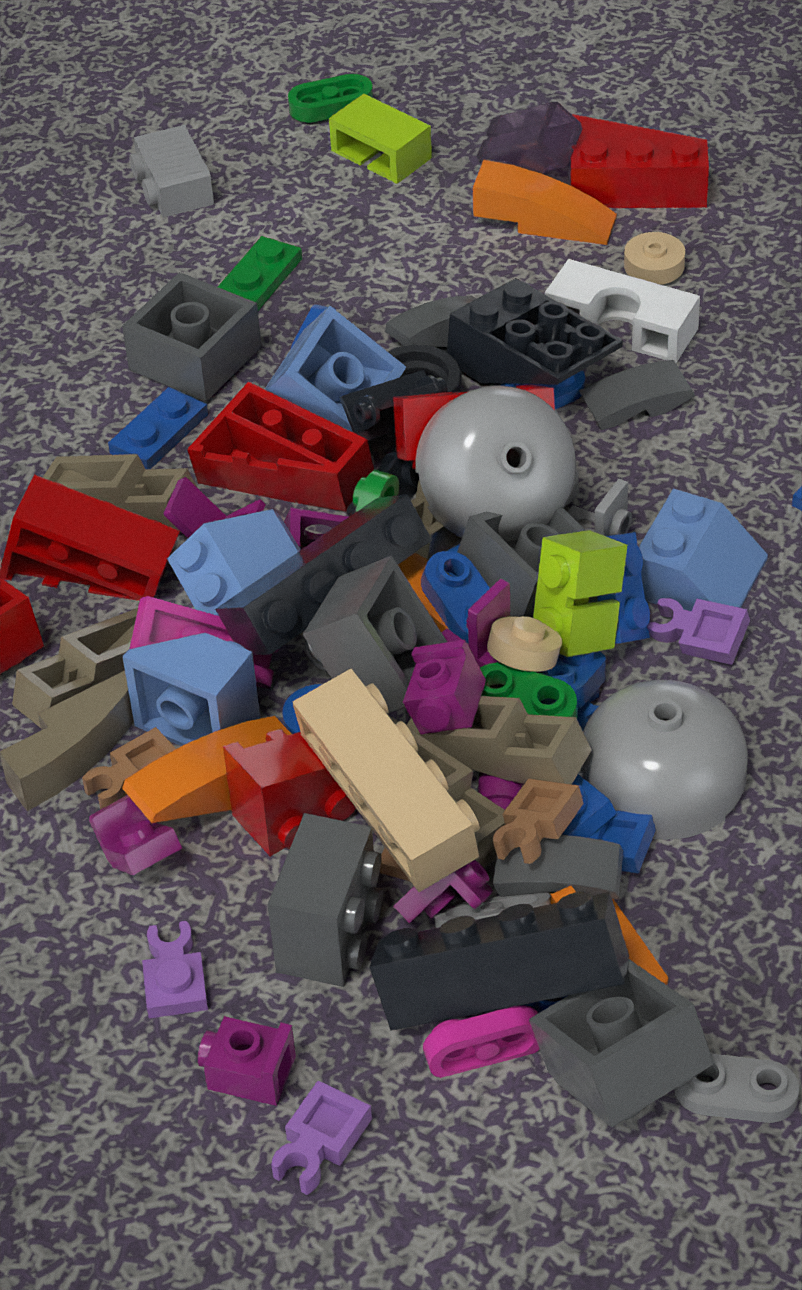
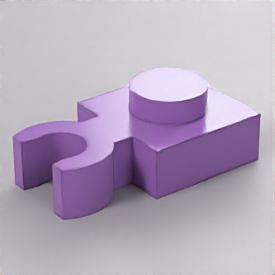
(706, 632)
(174, 977)
(321, 1129)

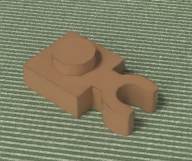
(125, 762)
(535, 813)

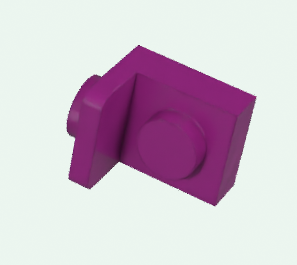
(130, 838)
(467, 881)

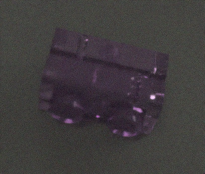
(532, 138)

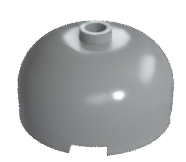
(496, 455)
(668, 756)

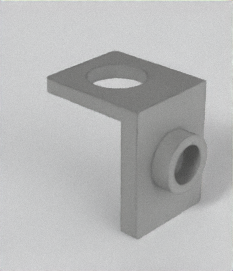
(611, 513)

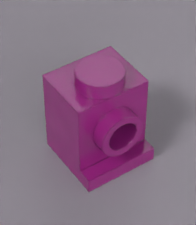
(444, 687)
(248, 1059)

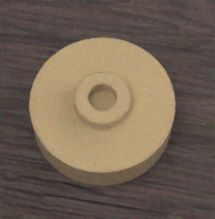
(654, 257)
(524, 644)

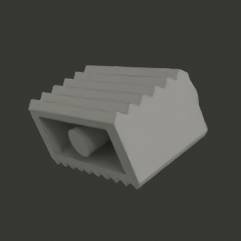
(171, 171)

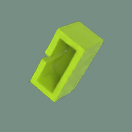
(372, 127)
(571, 572)

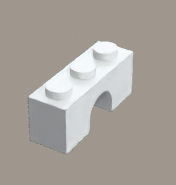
(660, 315)

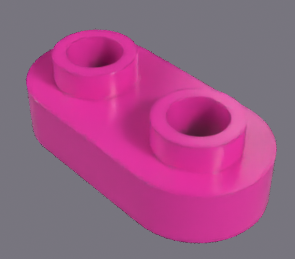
(480, 1041)

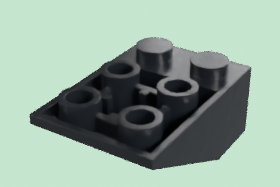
(524, 338)

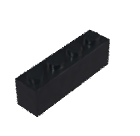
(290, 595)
(500, 960)

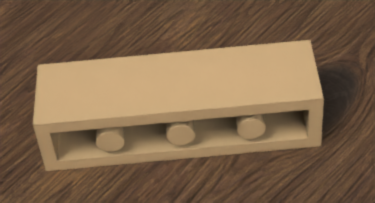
(388, 779)

